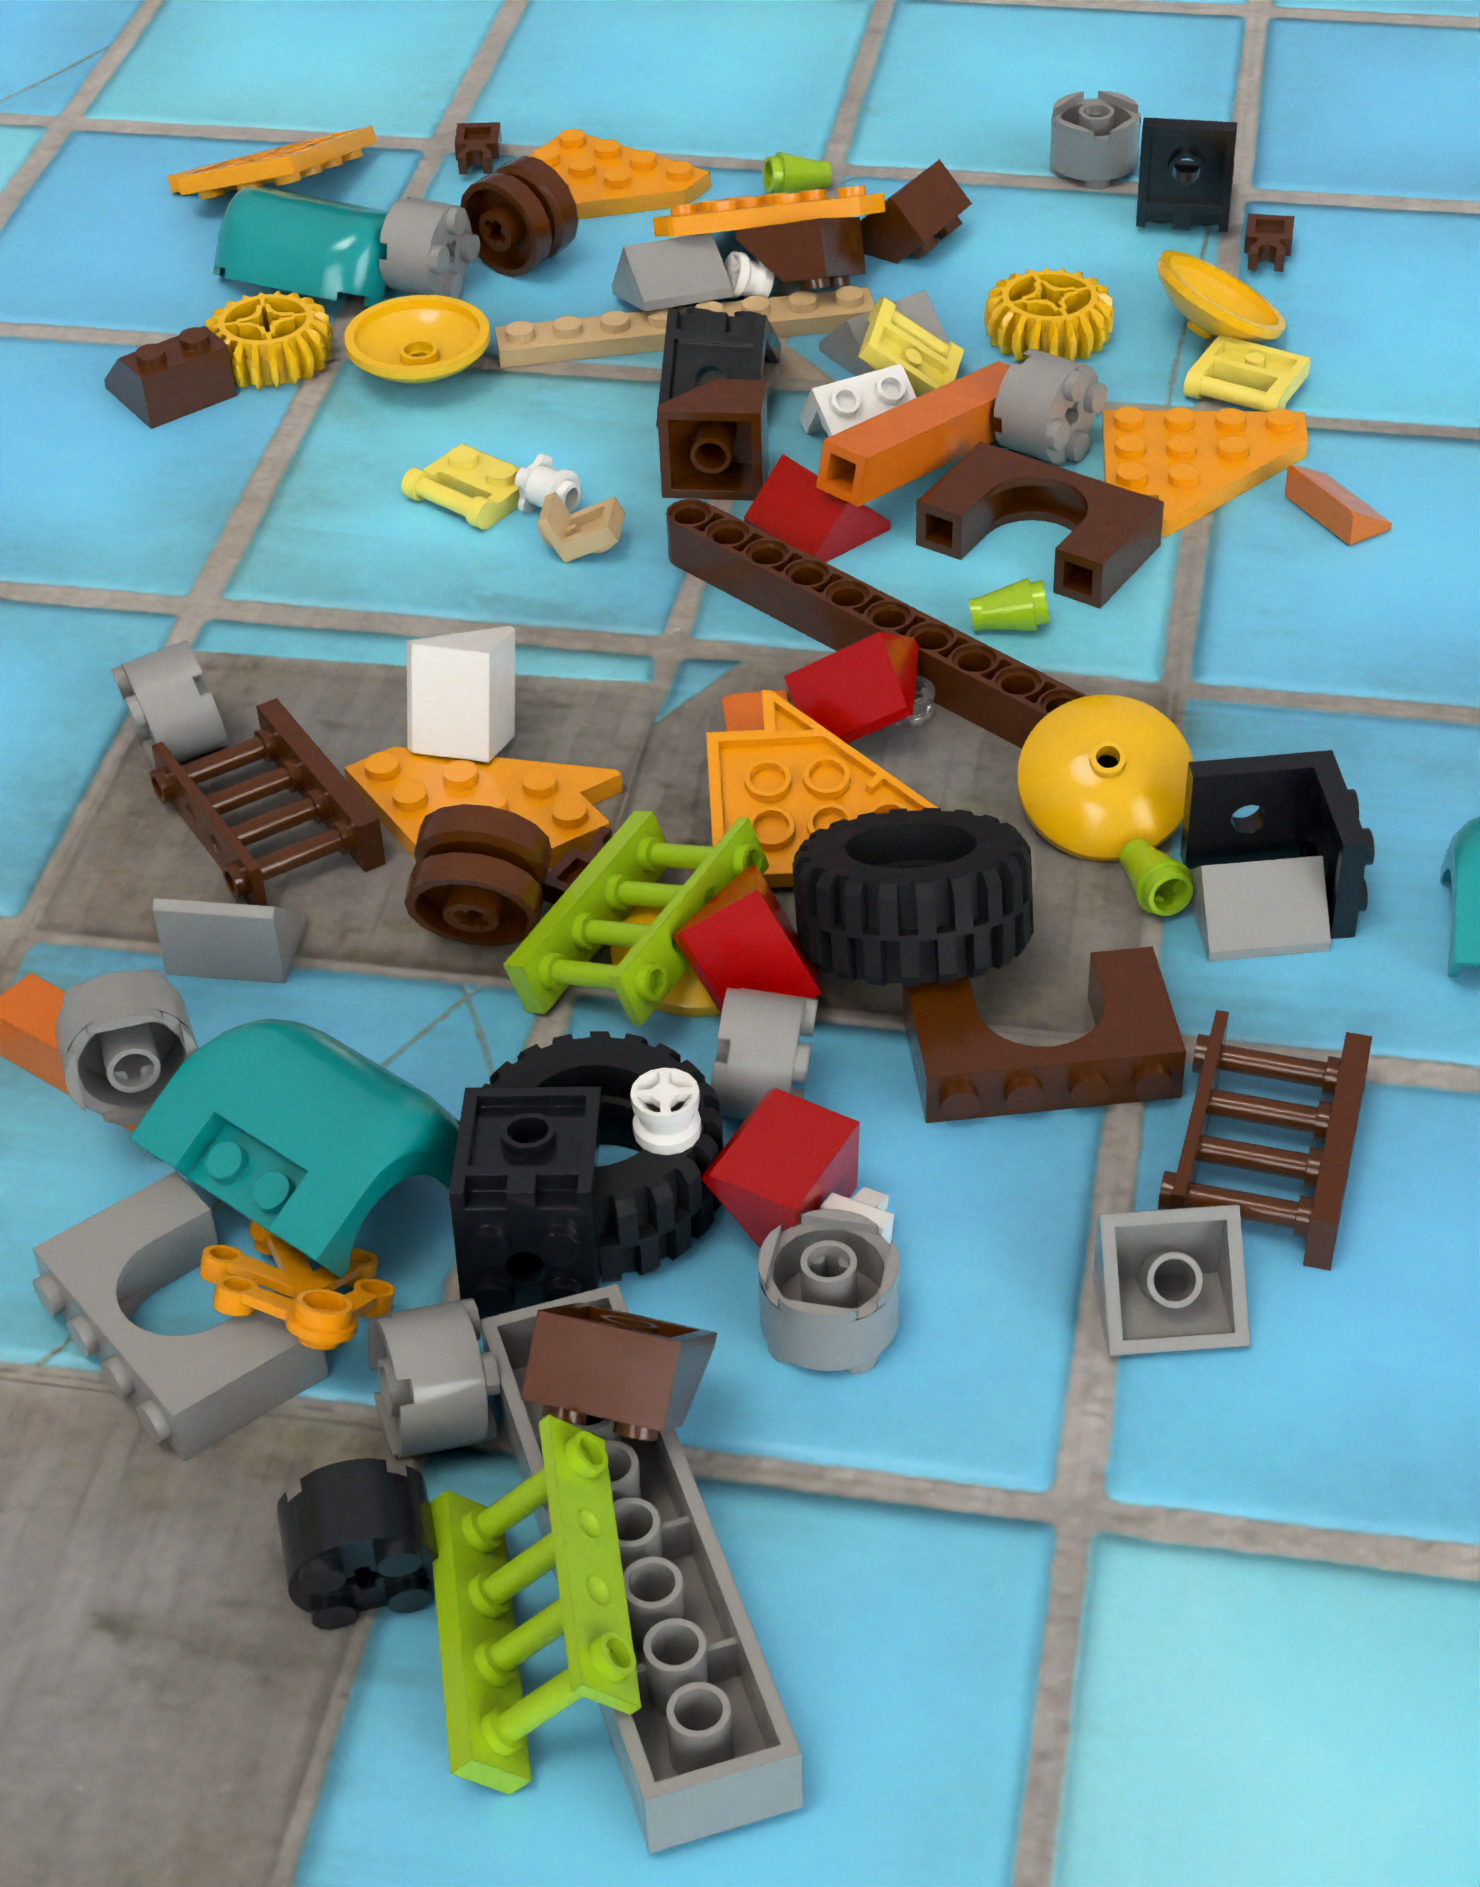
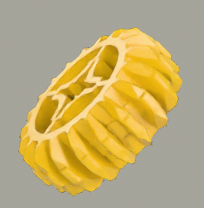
(1049, 313)
(274, 338)

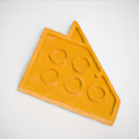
(276, 165)
(617, 178)
(766, 210)
(1198, 456)
(793, 783)
(554, 796)

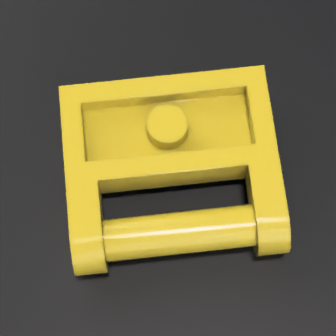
(898, 340)
(1246, 374)
(466, 484)

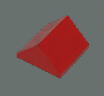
(808, 517)
(859, 686)
(746, 943)
(784, 1163)

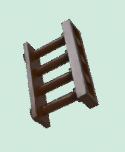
(301, 769)
(1321, 1169)

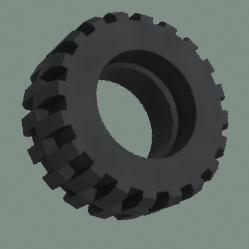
(913, 896)
(651, 1200)

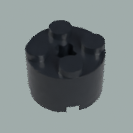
(357, 1541)

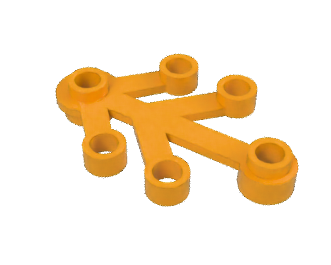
(316, 1312)

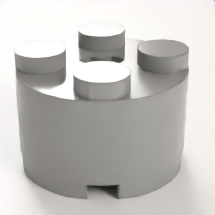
(1095, 138)
(427, 247)
(1048, 407)
(170, 703)
(122, 1042)
(760, 1047)
(829, 1292)
(432, 1378)

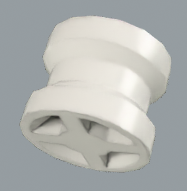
(748, 276)
(666, 1111)

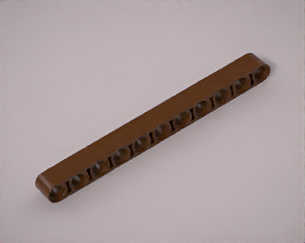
(842, 610)

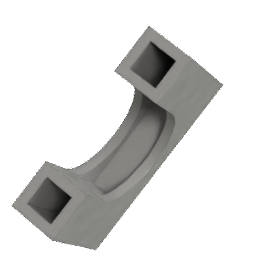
(183, 1385)

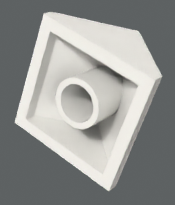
(461, 694)

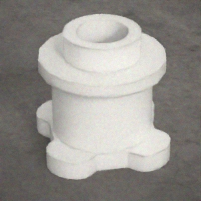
(541, 480)

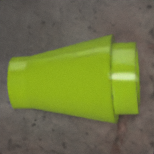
(794, 173)
(1011, 607)
(1158, 880)

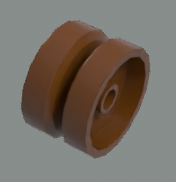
(521, 215)
(478, 875)

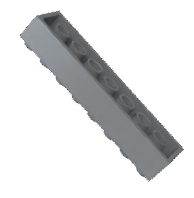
(711, 1725)

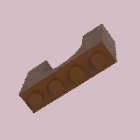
(993, 487)
(975, 1073)

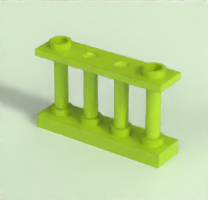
(602, 896)
(476, 1615)

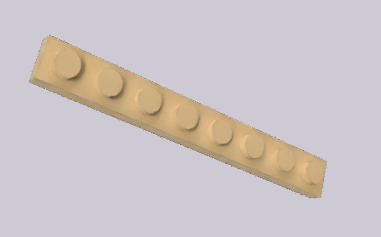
(645, 331)

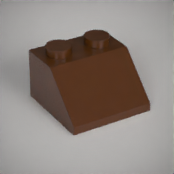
(914, 216)
(809, 251)
(173, 377)
(715, 441)
(615, 1368)

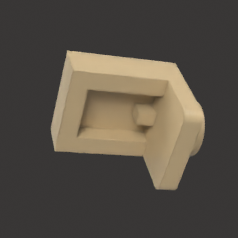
(581, 532)

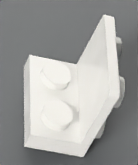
(855, 400)

